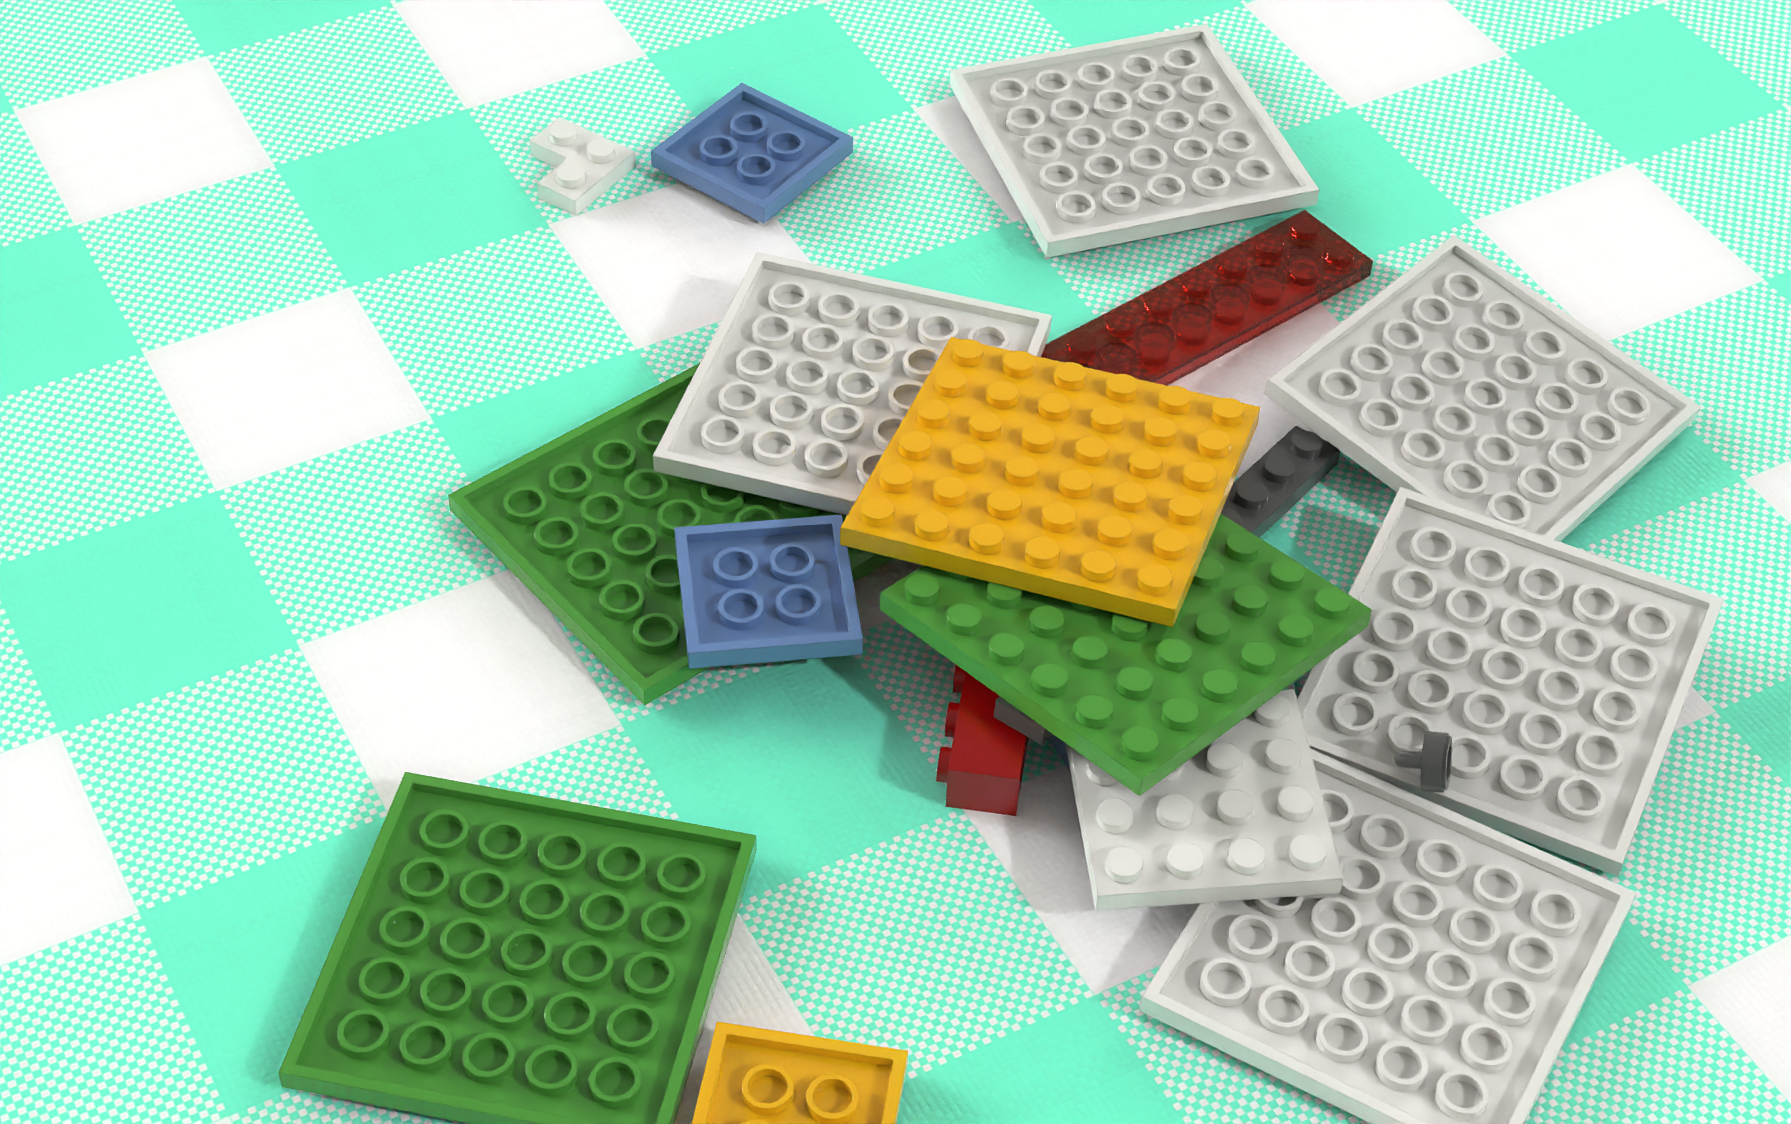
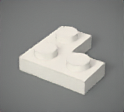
(583, 164)

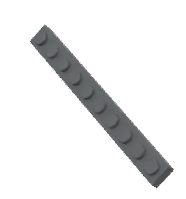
(1254, 503)

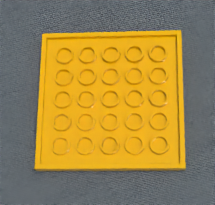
(1055, 480)

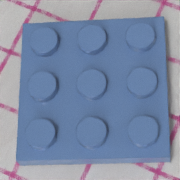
(752, 152)
(766, 592)

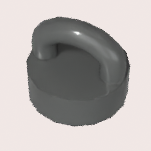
(1433, 761)

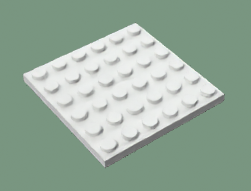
(1130, 140)
(819, 377)
(1482, 396)
(1534, 661)
(1419, 985)

